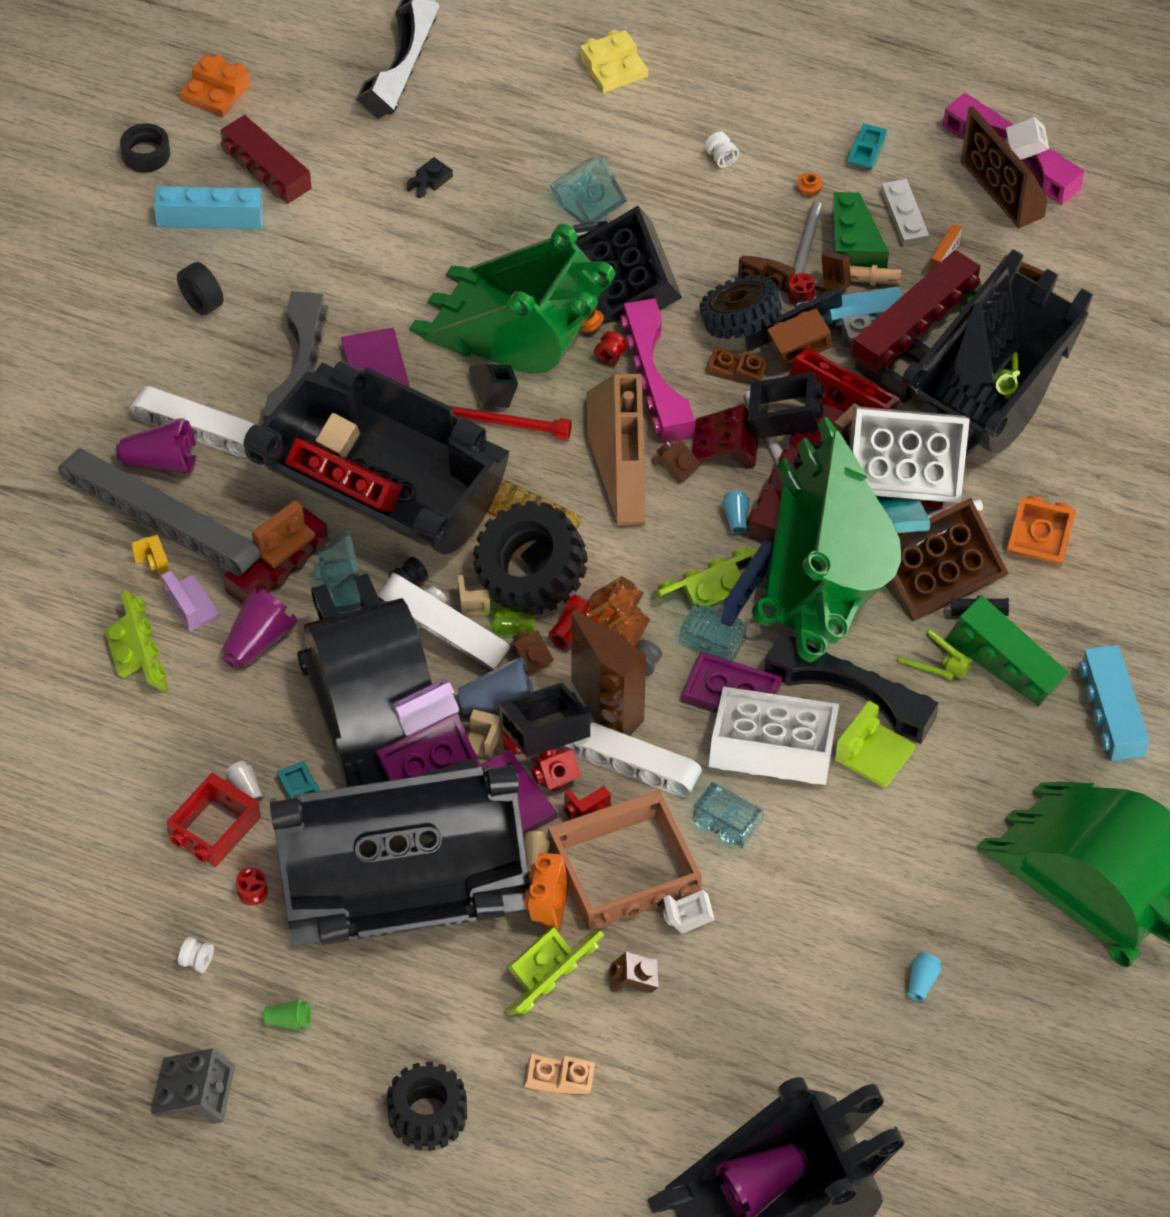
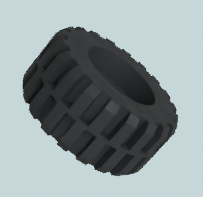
(511, 531)

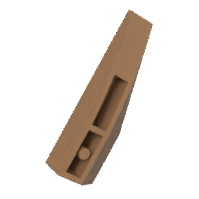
(618, 444)

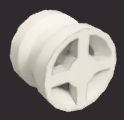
(195, 954)

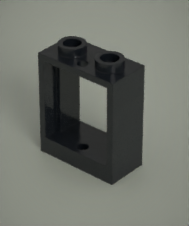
(889, 379)
(787, 421)
(520, 711)

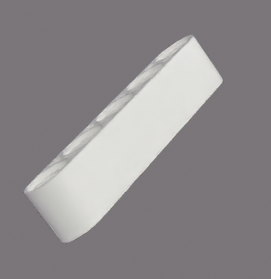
(208, 425)
(446, 623)
(638, 760)

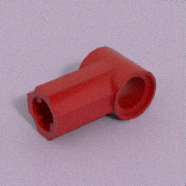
(561, 632)

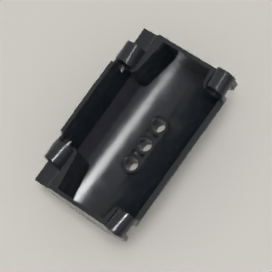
(404, 436)
(461, 876)

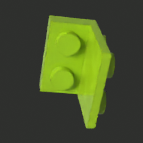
(873, 748)

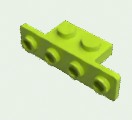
(711, 584)
(133, 643)
(544, 963)

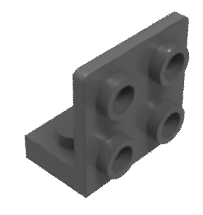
(196, 1083)

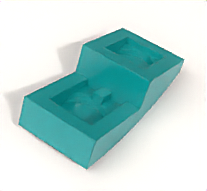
(867, 146)
(297, 780)

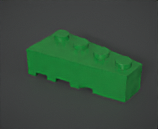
(1006, 651)

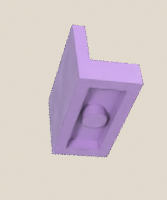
(189, 600)
(426, 707)

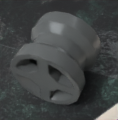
(653, 654)

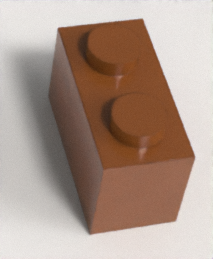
(797, 334)

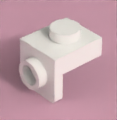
(688, 912)

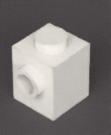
(1027, 138)

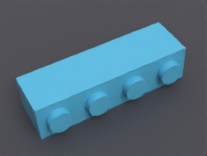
(208, 207)
(1114, 703)

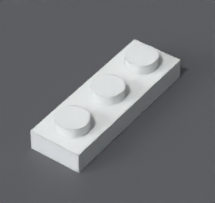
(905, 213)

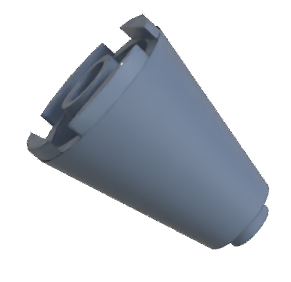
(494, 687)

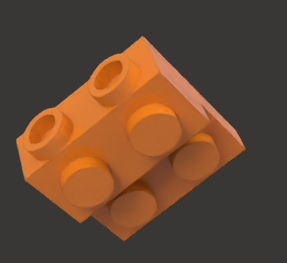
(215, 85)
(1041, 530)
(548, 891)

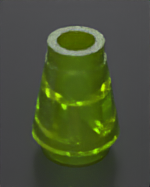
(512, 621)

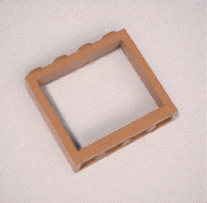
(614, 819)

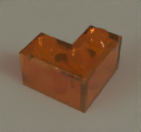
(617, 610)

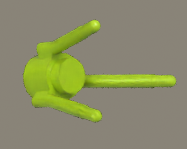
(1006, 381)
(955, 662)

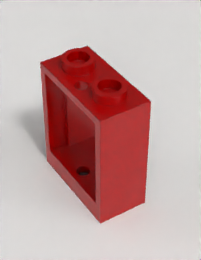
(229, 797)

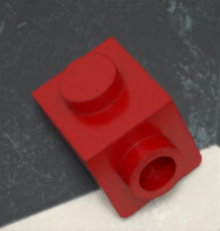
(595, 801)

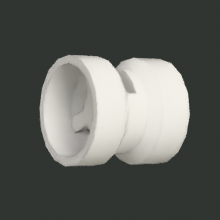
(722, 150)

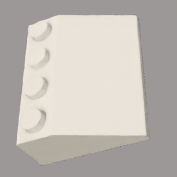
(911, 452)
(773, 735)

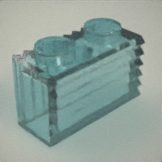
(706, 633)
(727, 815)

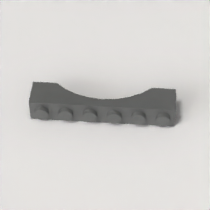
(305, 320)

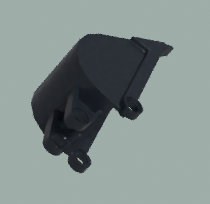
(1046, 332)
(357, 671)
(838, 1171)

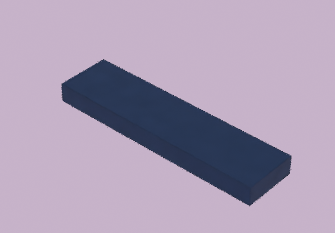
(747, 583)

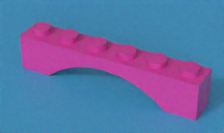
(1054, 173)
(671, 411)

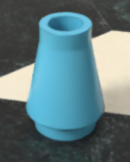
(736, 510)
(923, 975)

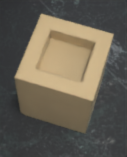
(338, 435)
(473, 599)
(484, 733)

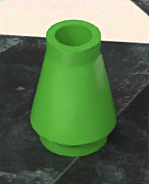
(289, 1015)

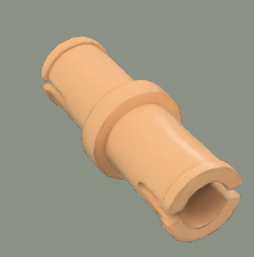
(875, 275)

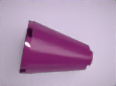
(160, 448)
(256, 628)
(761, 1178)

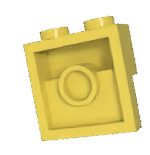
(612, 60)

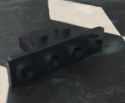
(823, 303)

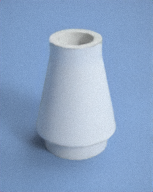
(243, 777)

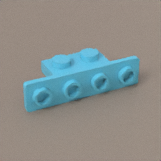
(863, 303)

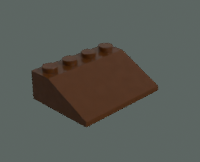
(1001, 172)
(945, 561)
(607, 675)

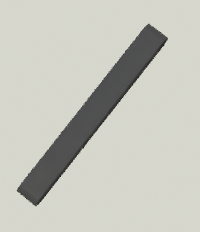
(160, 512)

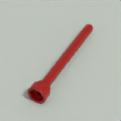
(559, 428)

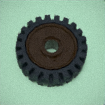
(740, 307)

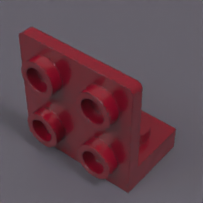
(725, 434)

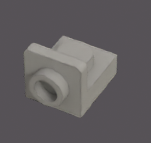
(853, 327)

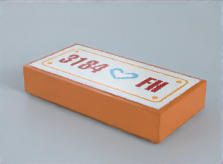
(947, 246)

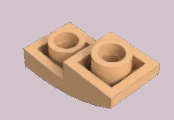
(557, 1076)

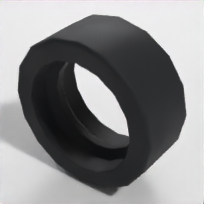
(147, 161)
(200, 288)

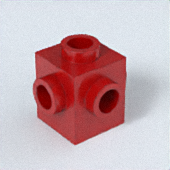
(555, 768)

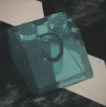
(588, 191)
(336, 570)

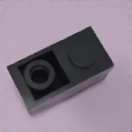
(494, 384)

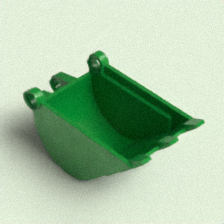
(520, 304)
(828, 545)
(1095, 859)

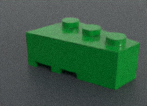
(856, 232)

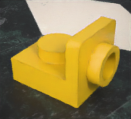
(151, 550)

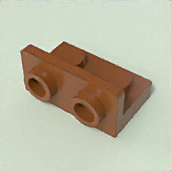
(282, 535)

